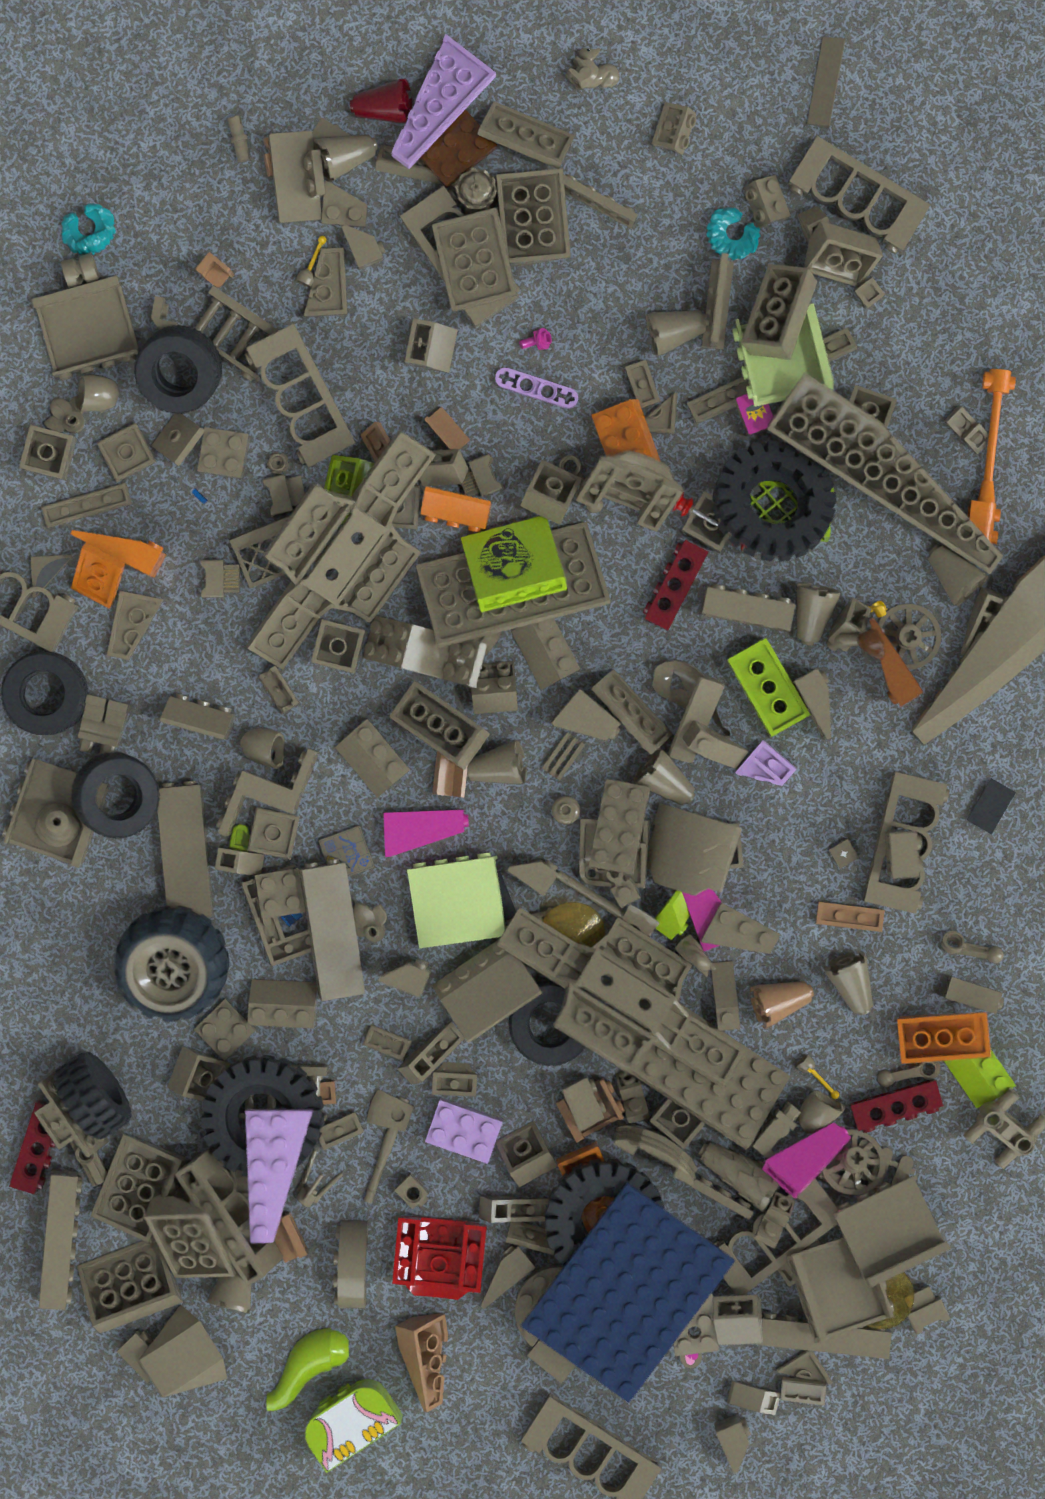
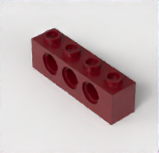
(696, 557)
(862, 1108)
(21, 1177)

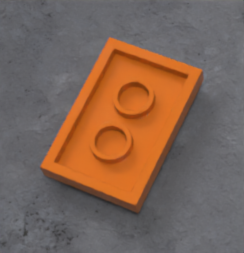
(97, 575)

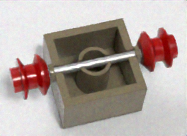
(702, 523)

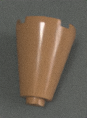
(779, 1000)

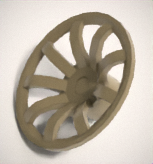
(910, 636)
(854, 1162)

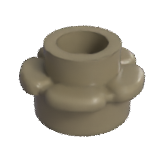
(277, 469)

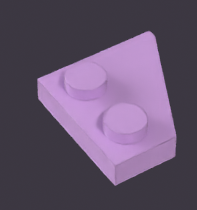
(766, 765)

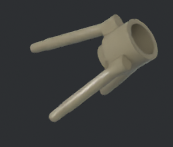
(308, 1193)

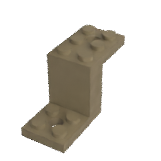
(417, 651)
(267, 791)

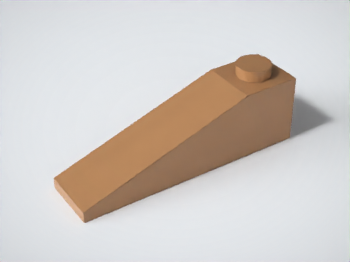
(421, 1349)

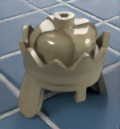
(477, 191)

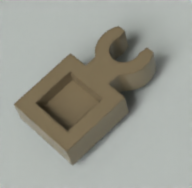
(624, 891)

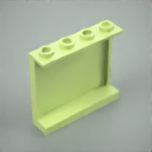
(775, 378)
(456, 900)

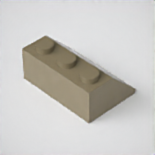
(842, 254)
(545, 652)
(198, 717)
(372, 758)
(408, 977)
(282, 1003)

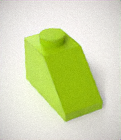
(673, 916)

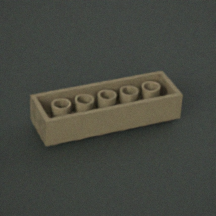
(58, 1239)

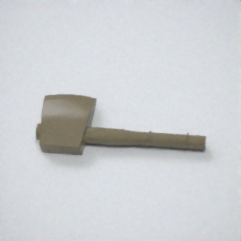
(633, 915)
(389, 1113)

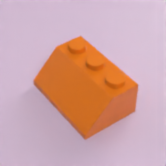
(455, 509)

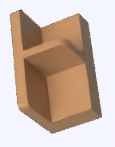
(214, 270)

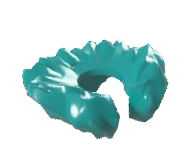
(98, 239)
(722, 243)

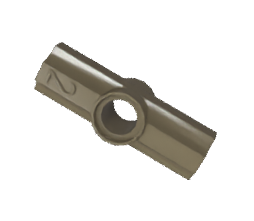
(92, 1166)

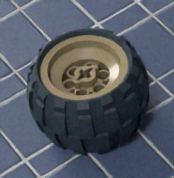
(151, 983)

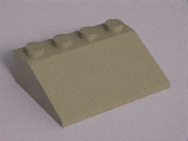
(534, 216)
(486, 990)
(134, 1177)
(187, 1239)
(128, 1285)

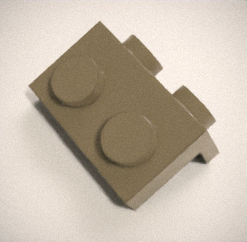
(766, 201)

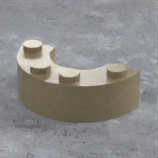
(351, 1264)
(530, 1293)

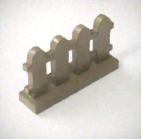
(903, 1167)

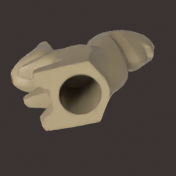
(588, 74)
(694, 954)

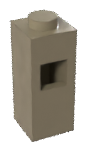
(973, 995)

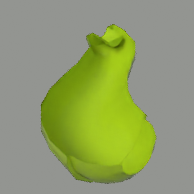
(309, 1357)

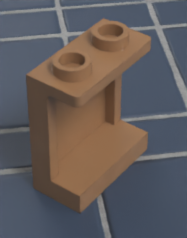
(613, 1110)

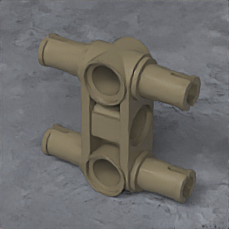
(1006, 1128)

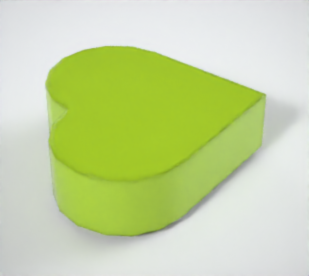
(240, 838)

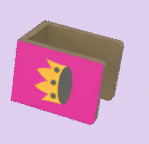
(753, 418)

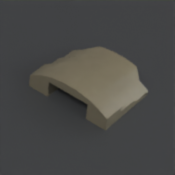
(635, 483)
(690, 850)
(658, 1144)

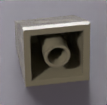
(587, 718)

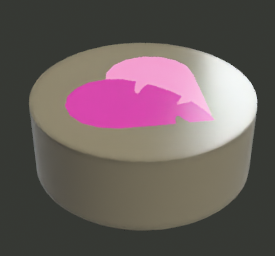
(691, 1360)

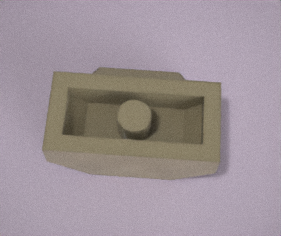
(454, 1080)

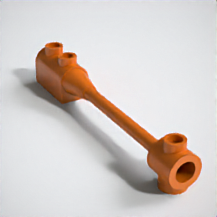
(984, 511)

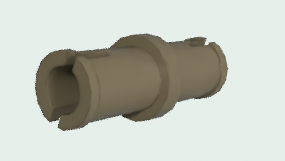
(239, 139)

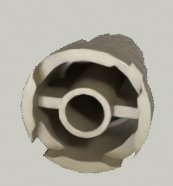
(740, 1173)

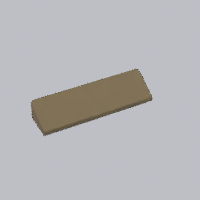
(826, 82)
(418, 170)
(700, 708)

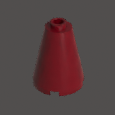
(384, 103)

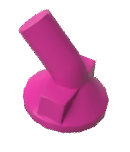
(541, 338)

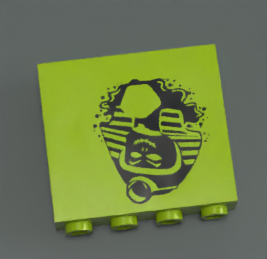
(514, 563)

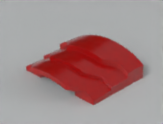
(439, 1256)

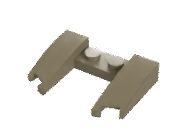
(275, 944)

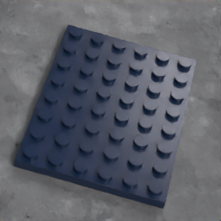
(627, 1292)

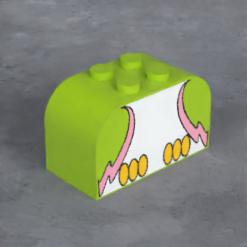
(350, 1422)

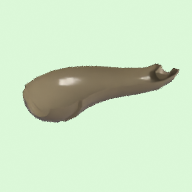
(689, 677)

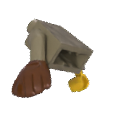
(850, 629)

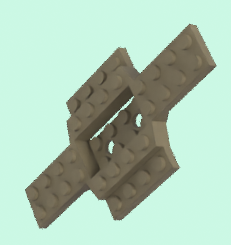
(364, 569)
(638, 971)

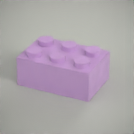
(464, 1130)

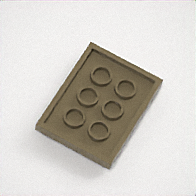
(474, 259)

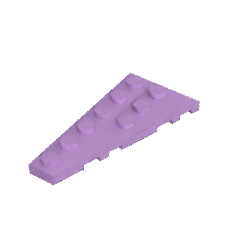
(445, 93)
(272, 1157)

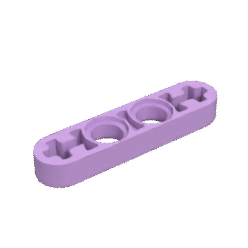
(538, 384)

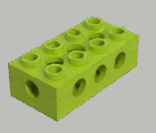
(783, 687)

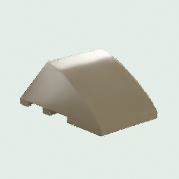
(182, 1356)

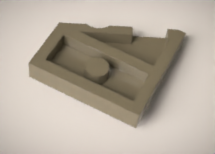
(342, 208)

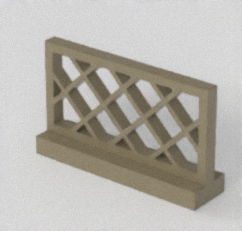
(718, 302)
(254, 536)

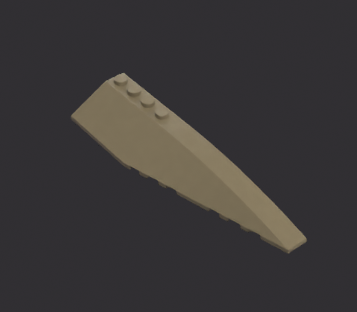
(876, 463)
(994, 657)

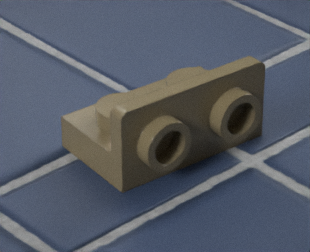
(674, 128)

